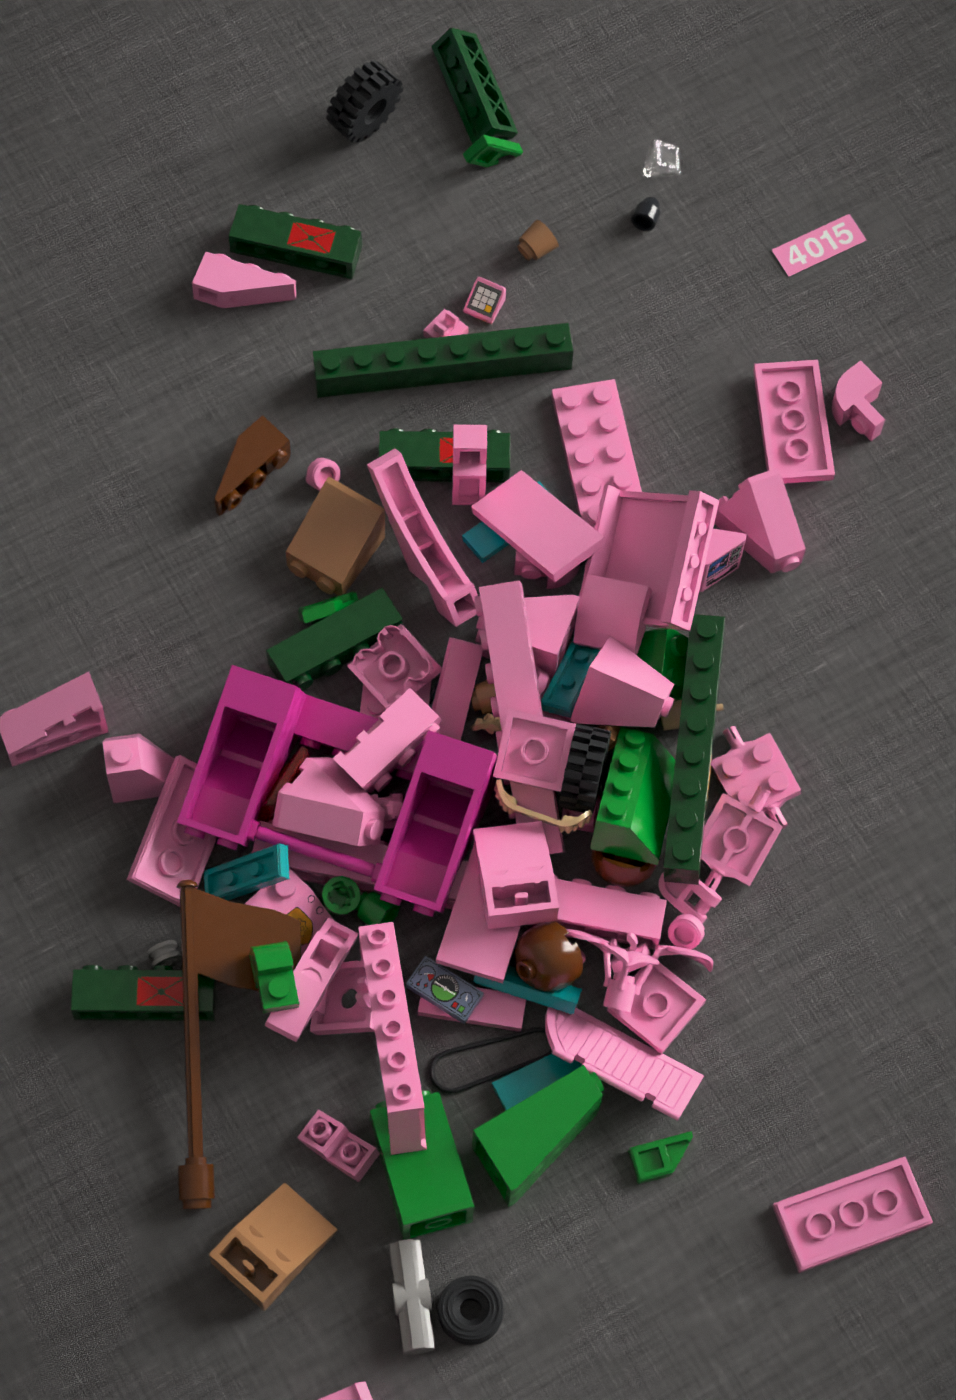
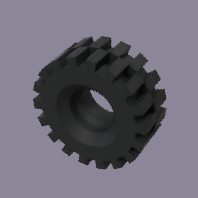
(364, 101)
(584, 768)

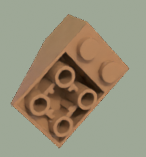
(272, 1245)

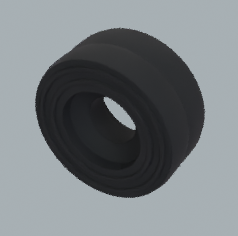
(465, 1289)

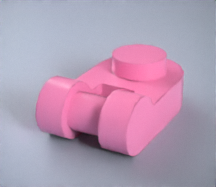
(679, 894)

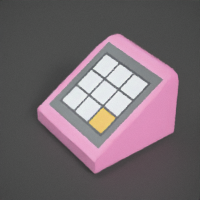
(485, 300)

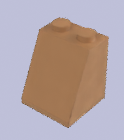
(336, 538)

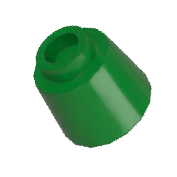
(340, 895)
(376, 911)

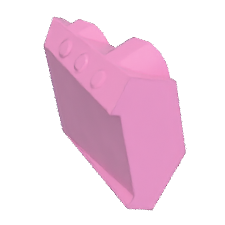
(394, 665)

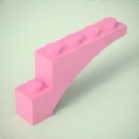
(421, 541)

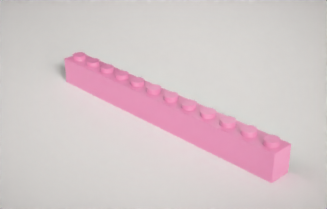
(582, 907)

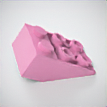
(516, 875)

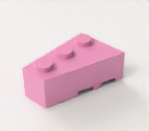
(53, 721)
(389, 742)

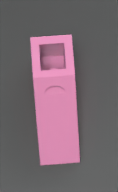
(237, 284)

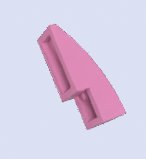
(469, 464)

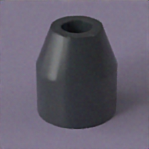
(646, 214)

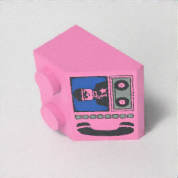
(722, 556)

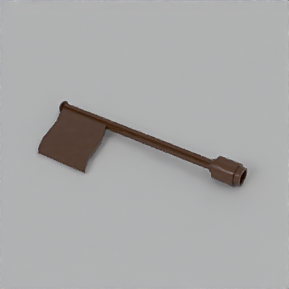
(217, 946)

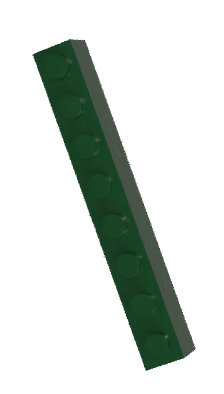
(443, 360)
(694, 750)

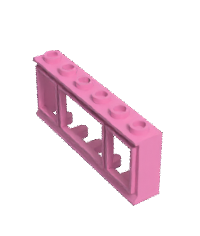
(393, 1038)

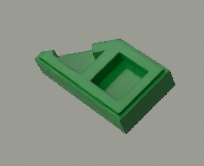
(489, 149)
(326, 607)
(659, 1157)

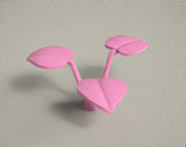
(621, 988)

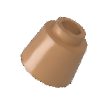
(537, 241)
(482, 697)

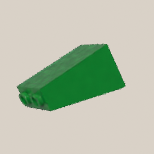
(533, 1133)
(425, 1184)

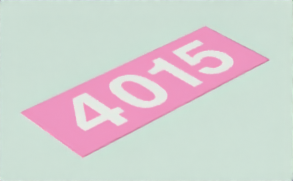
(818, 245)

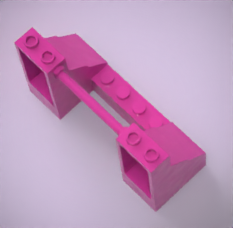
(252, 740)

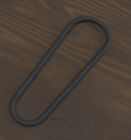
(478, 1044)

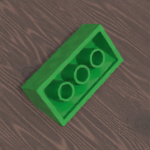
(635, 798)

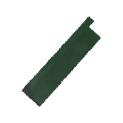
(470, 87)

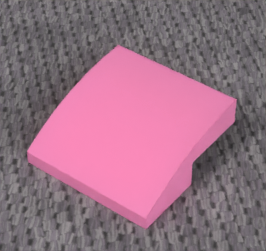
(611, 610)

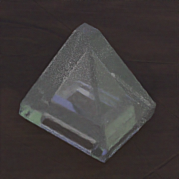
(662, 160)

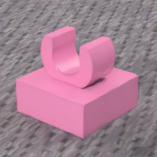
(445, 325)
(617, 964)

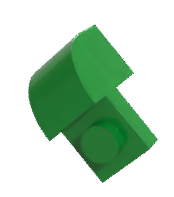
(274, 976)

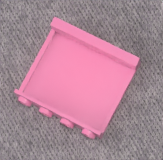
(656, 544)

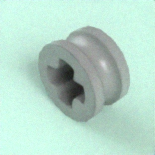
(165, 953)

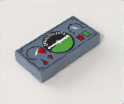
(444, 990)

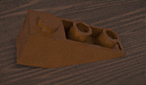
(254, 456)

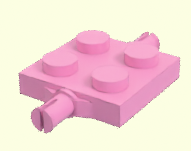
(753, 765)
(738, 839)

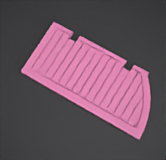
(621, 1060)

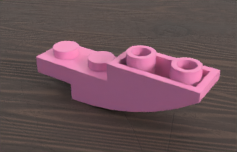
(314, 976)

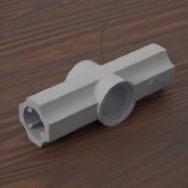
(411, 1297)

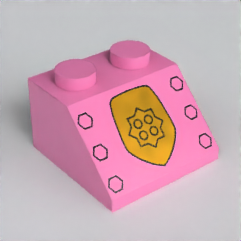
(296, 900)

